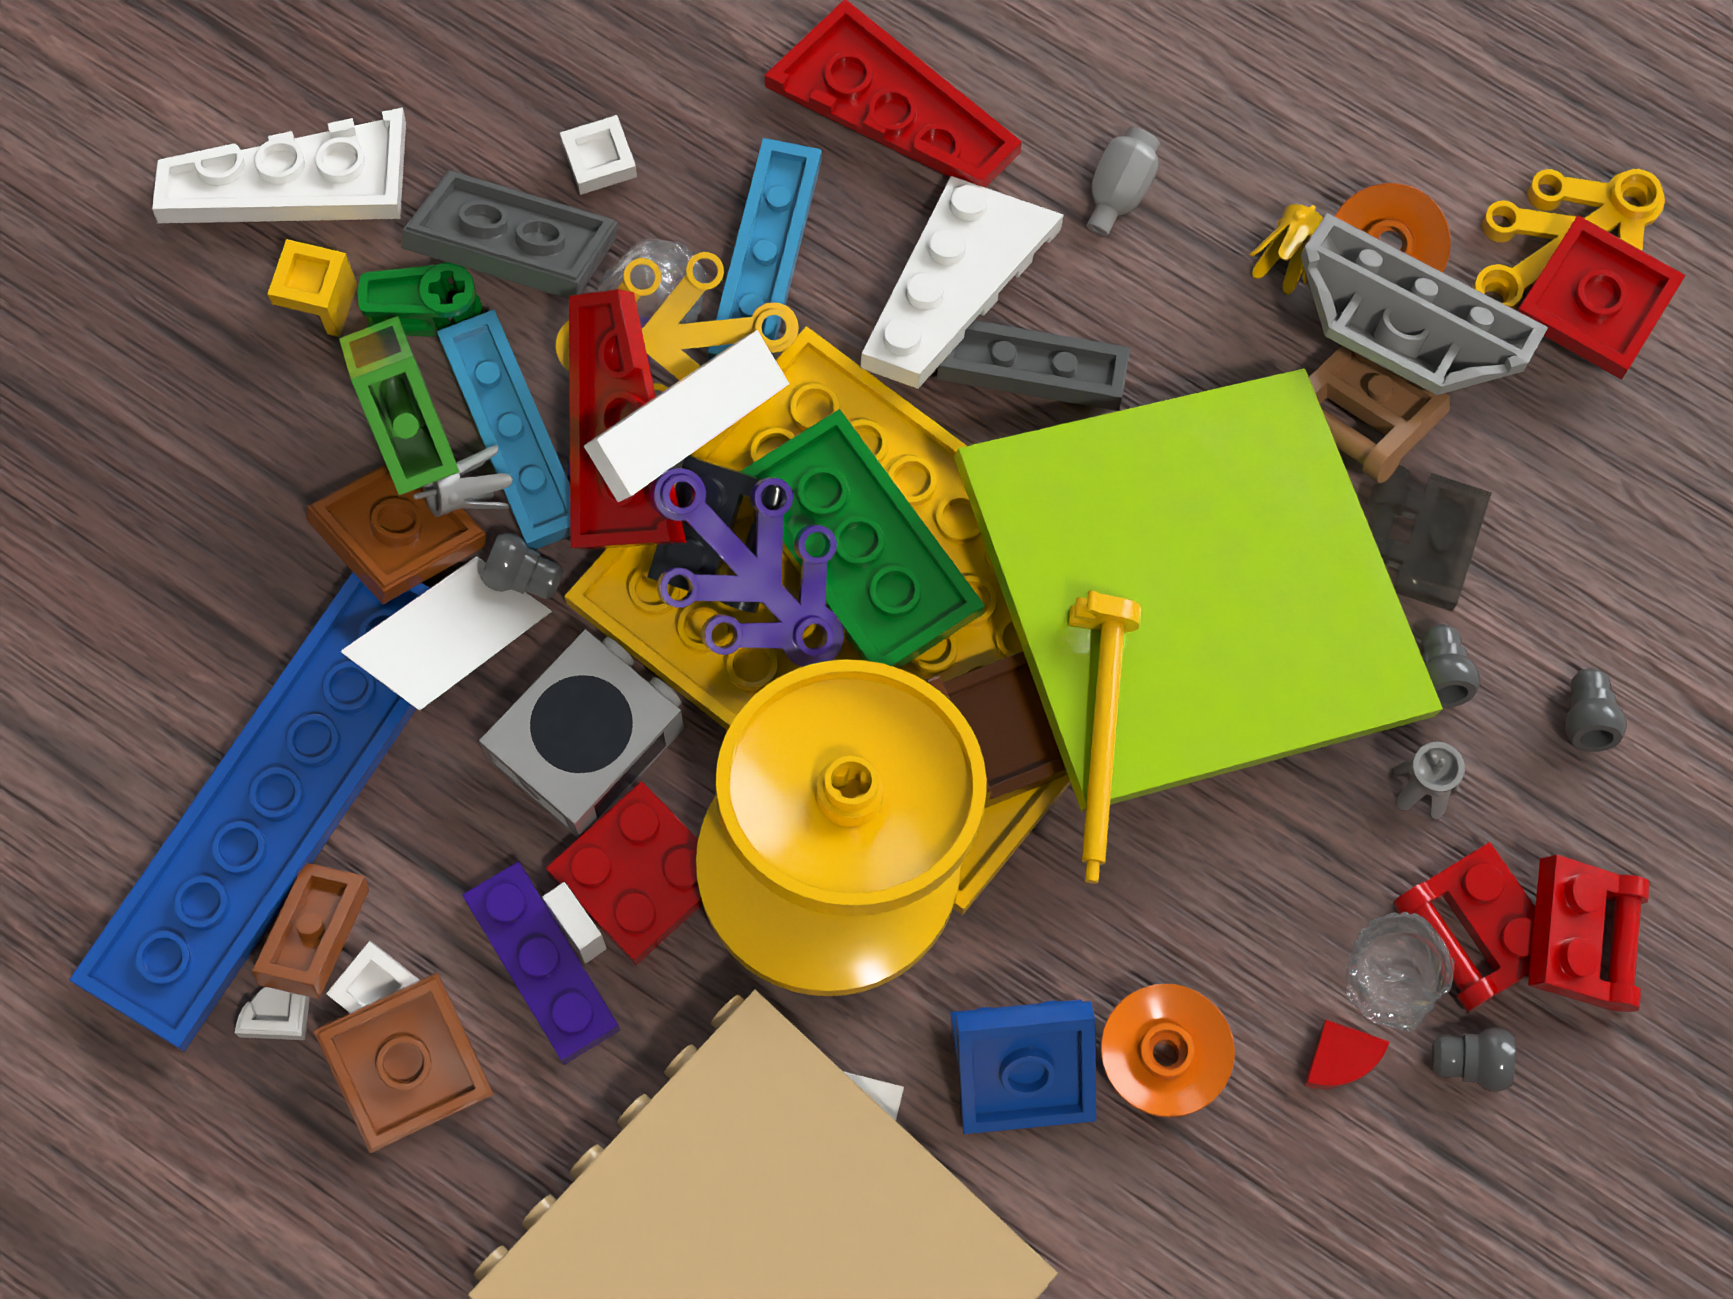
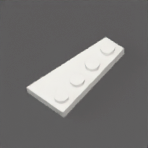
(308, 178)
(953, 275)

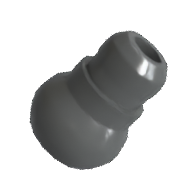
(520, 569)
(1448, 665)
(1594, 717)
(1477, 1058)

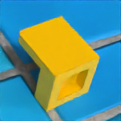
(314, 283)

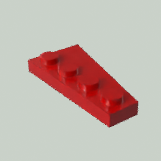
(885, 92)
(607, 384)

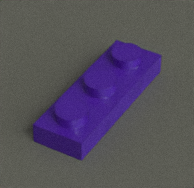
(541, 963)

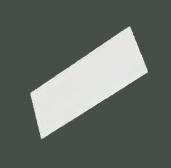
(444, 635)

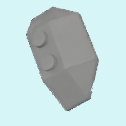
(1412, 313)

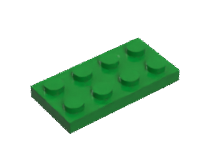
(889, 572)

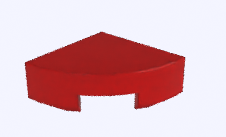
(1343, 1056)

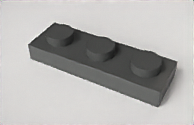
(1038, 365)

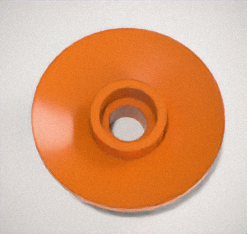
(1406, 212)
(1189, 1025)

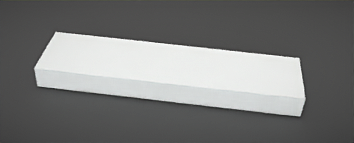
(686, 416)

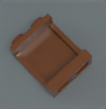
(1008, 724)

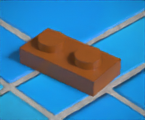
(311, 930)

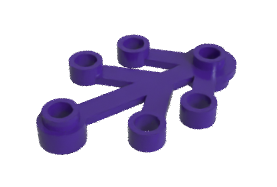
(756, 576)

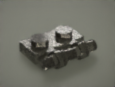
(1441, 537)

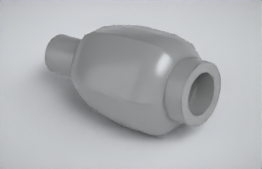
(1122, 177)

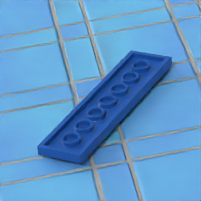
(250, 829)

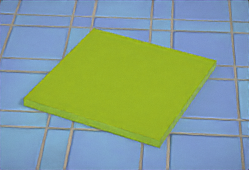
(1250, 573)

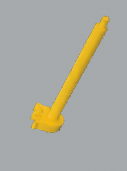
(1113, 618)

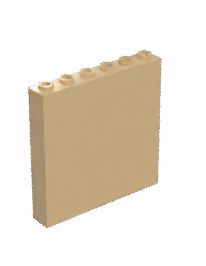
(762, 1183)

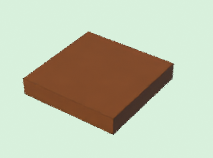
(391, 536)
(403, 1062)

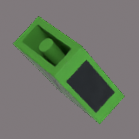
(398, 405)

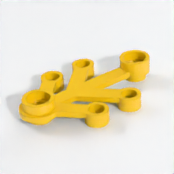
(1612, 212)
(667, 337)

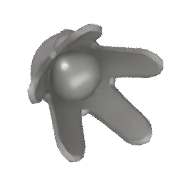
(466, 493)
(1433, 772)

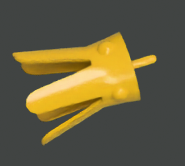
(1287, 243)

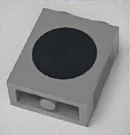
(584, 732)

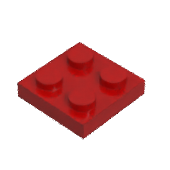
(1601, 296)
(633, 873)

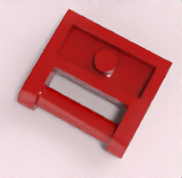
(1493, 914)
(1571, 930)

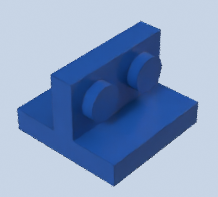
(1025, 1065)

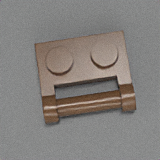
(1381, 400)

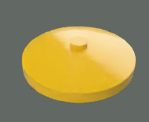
(850, 787)
(805, 947)

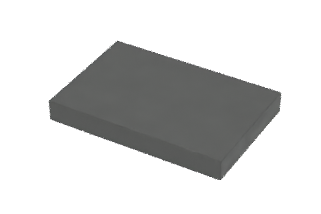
(510, 234)

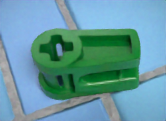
(419, 297)

